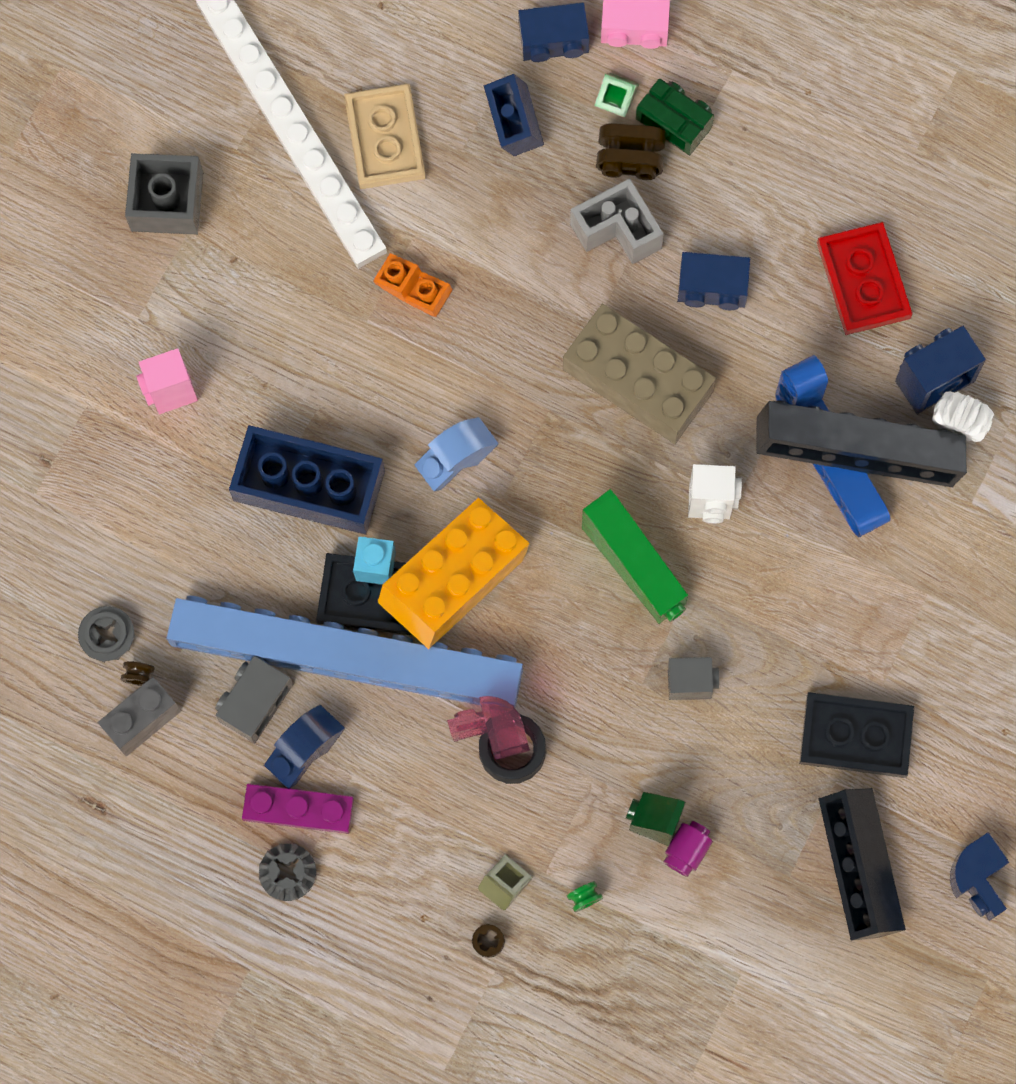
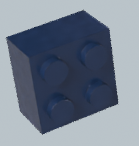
(940, 367)

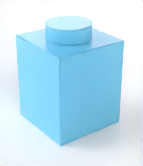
(374, 560)

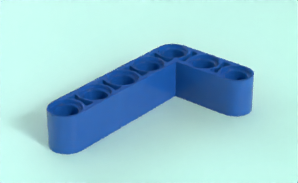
(851, 490)

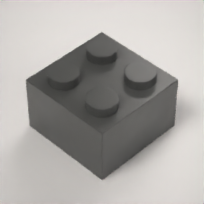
(164, 193)

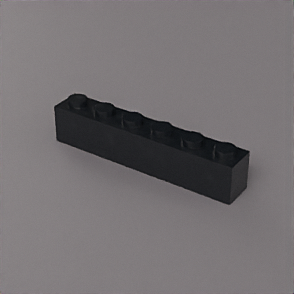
(860, 444)

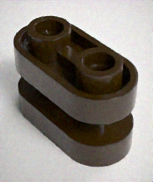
(630, 151)

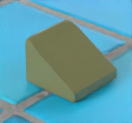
(504, 882)

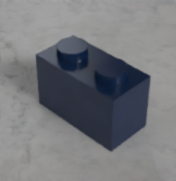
(553, 32)
(513, 115)
(713, 280)

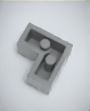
(621, 215)

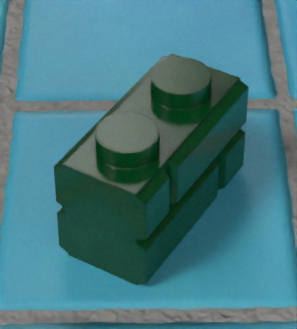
(675, 113)

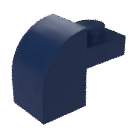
(302, 744)
(971, 872)

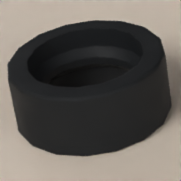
(524, 773)

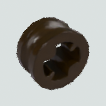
(136, 672)
(484, 930)

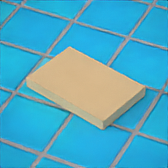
(384, 136)

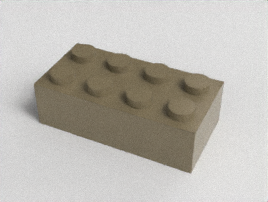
(638, 373)

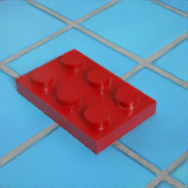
(864, 278)

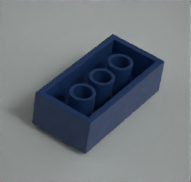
(307, 479)

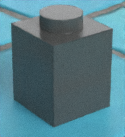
(692, 678)

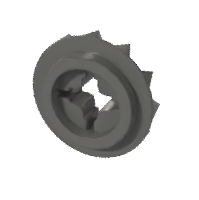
(104, 618)
(287, 889)

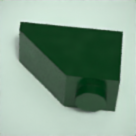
(655, 816)

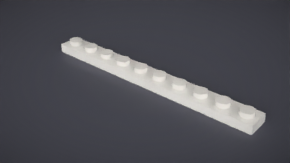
(293, 131)

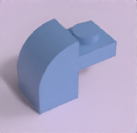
(455, 449)

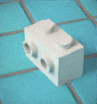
(713, 492)

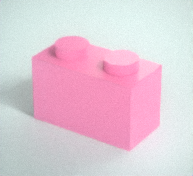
(635, 23)
(166, 381)

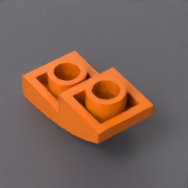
(412, 285)

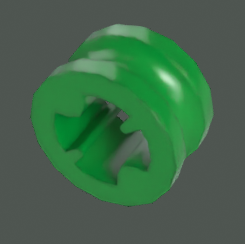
(584, 896)

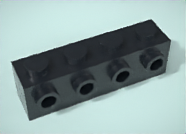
(861, 864)

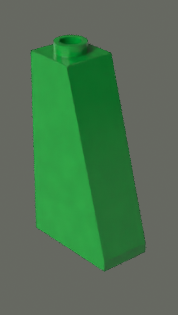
(633, 557)

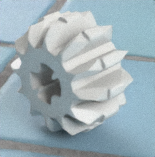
(963, 416)

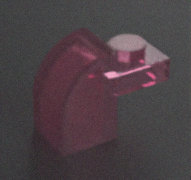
(498, 720)

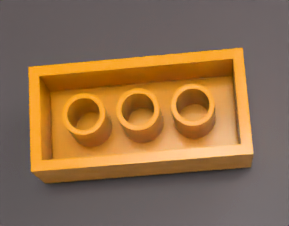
(453, 573)

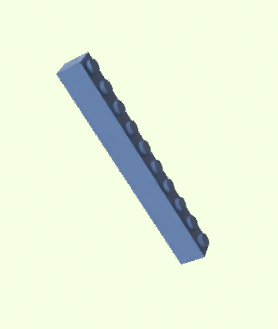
(342, 653)

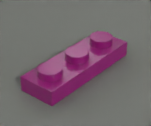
(297, 808)

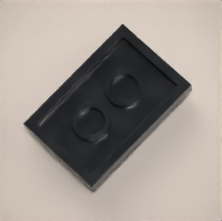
(352, 601)
(856, 735)

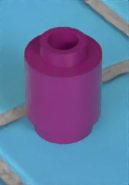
(688, 848)

